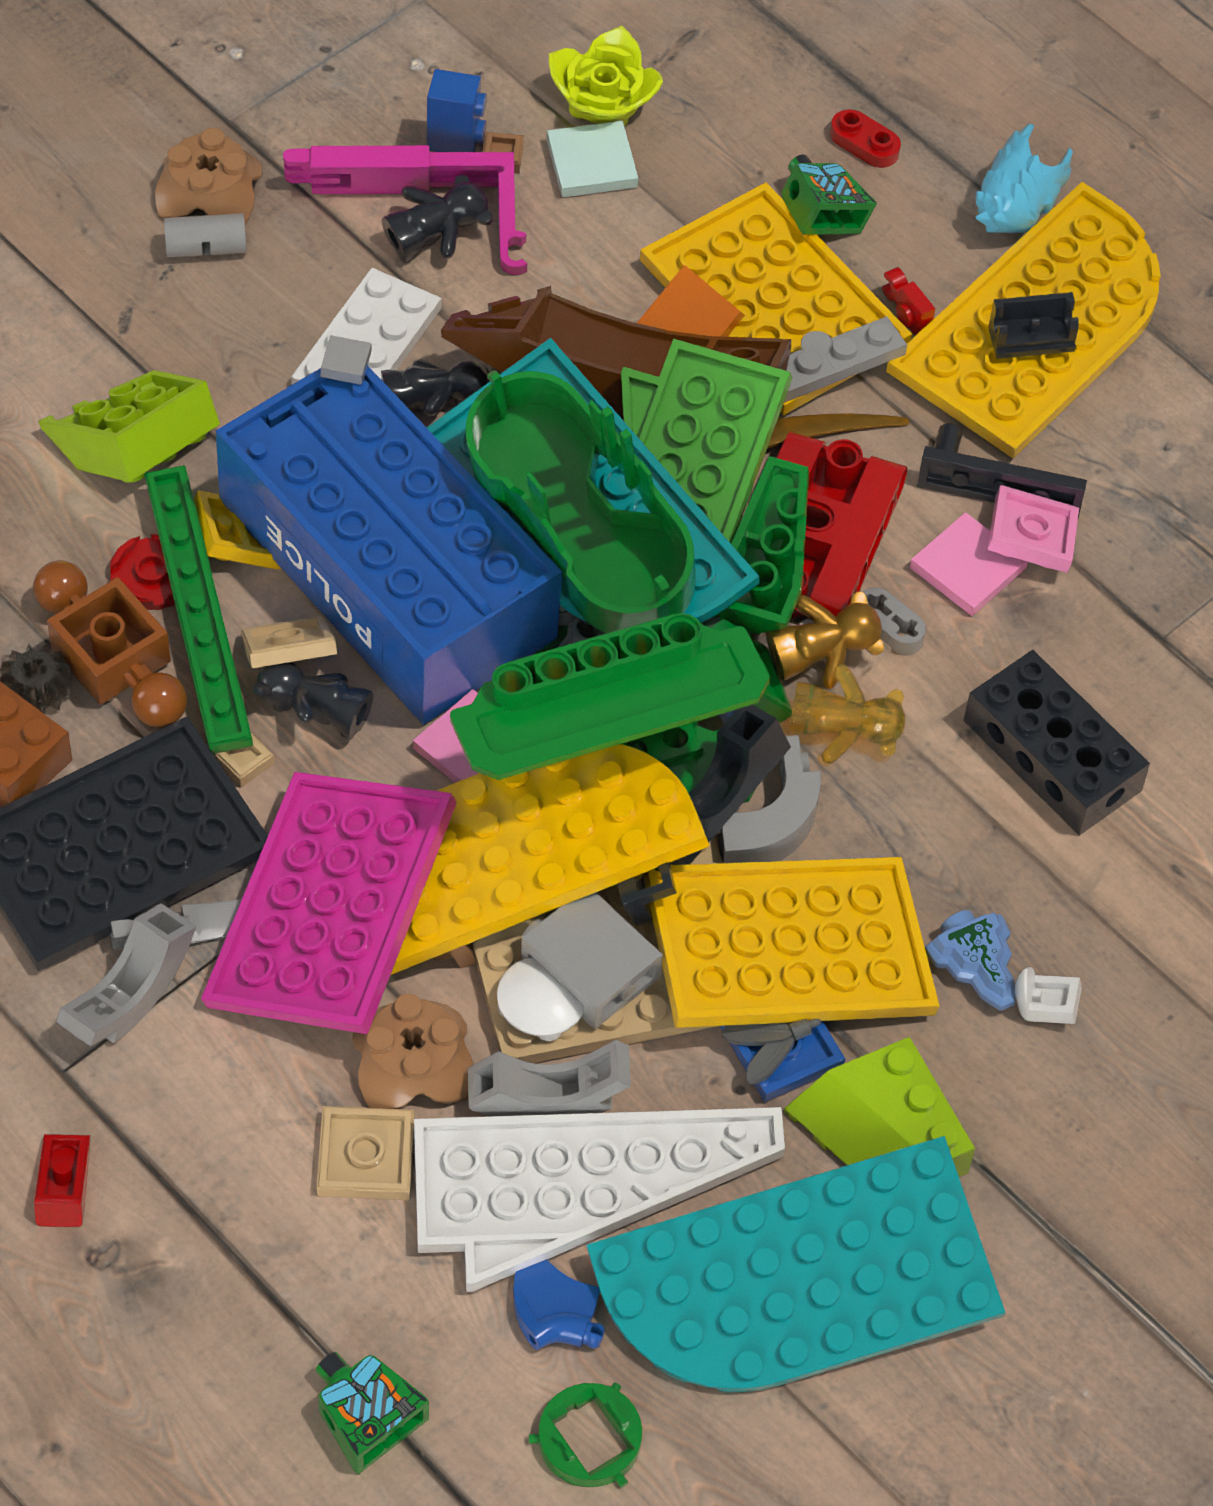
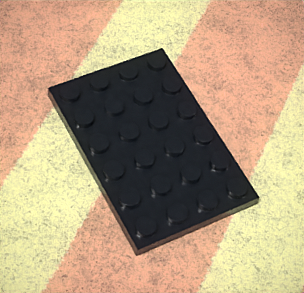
(120, 841)

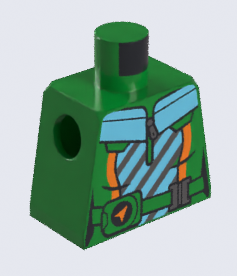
(825, 198)
(368, 1407)

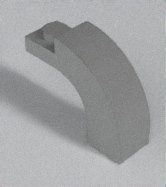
(783, 825)
(135, 981)
(518, 1088)

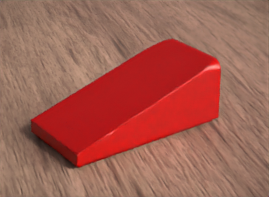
(62, 1180)

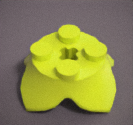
(606, 80)

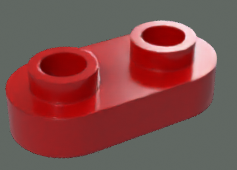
(862, 136)

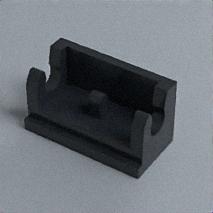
(1033, 325)

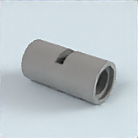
(205, 235)

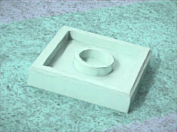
(592, 159)

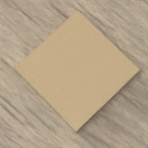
(288, 641)
(365, 1153)

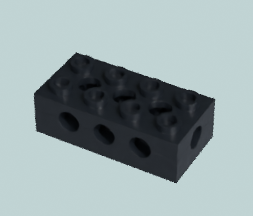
(1056, 742)

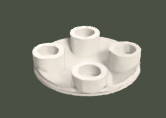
(536, 1001)

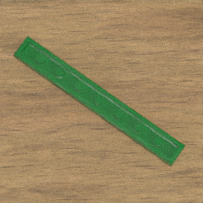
(198, 610)

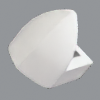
(1047, 997)

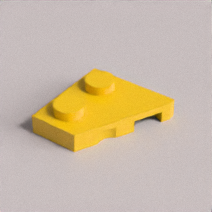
(226, 534)

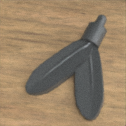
(777, 1042)

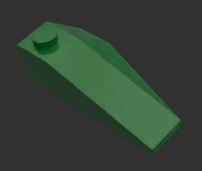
(773, 545)

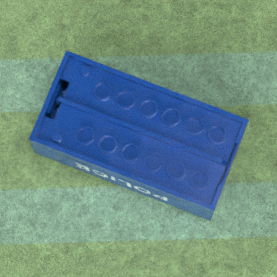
(388, 537)

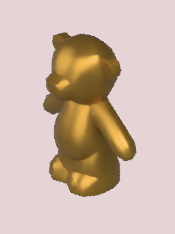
(802, 645)

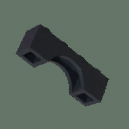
(744, 755)

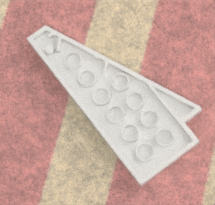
(548, 1183)

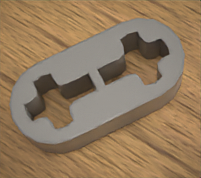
(897, 618)

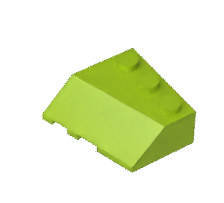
(136, 426)
(880, 1107)

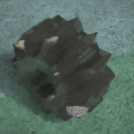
(38, 677)

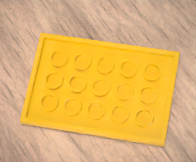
(770, 274)
(791, 942)

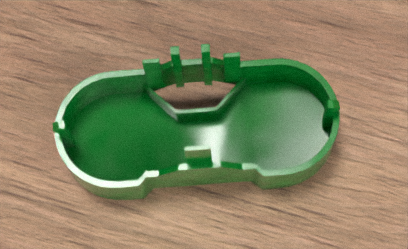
(538, 457)

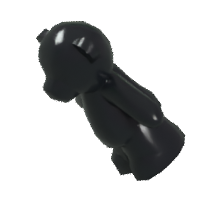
(436, 217)
(430, 387)
(317, 697)

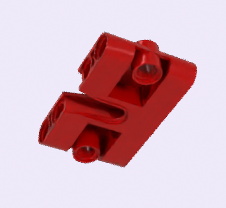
(850, 508)

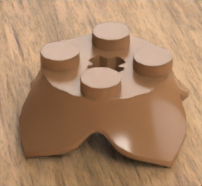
(207, 175)
(395, 1075)

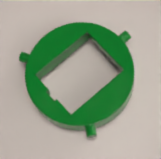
(560, 1456)

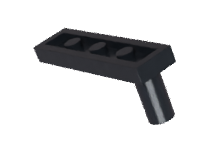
(980, 478)

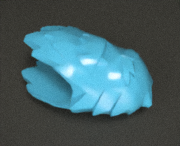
(1019, 186)

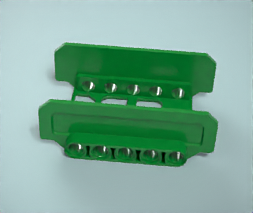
(613, 690)

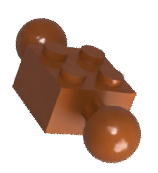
(110, 642)

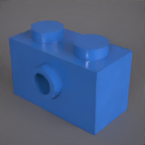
(455, 112)

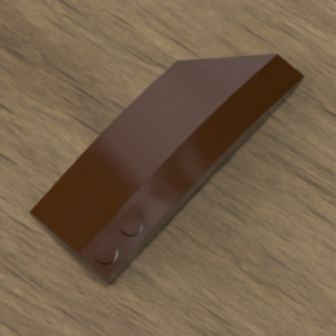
(590, 339)

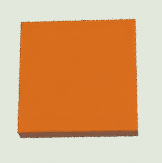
(692, 308)

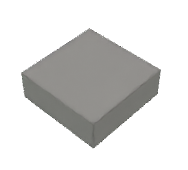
(346, 359)

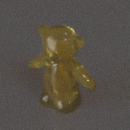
(819, 711)

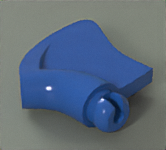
(555, 1307)

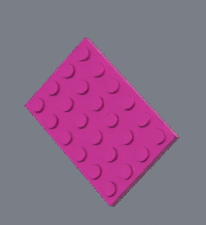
(329, 902)

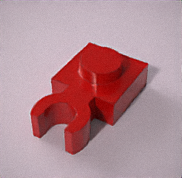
(912, 306)

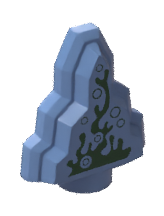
(977, 955)

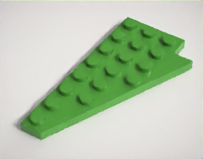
(707, 424)

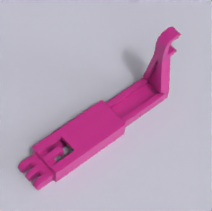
(395, 167)

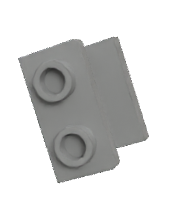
(593, 955)

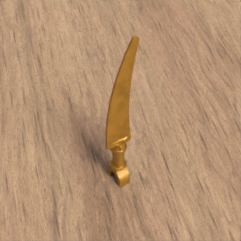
(830, 423)

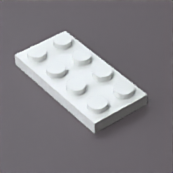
(381, 313)

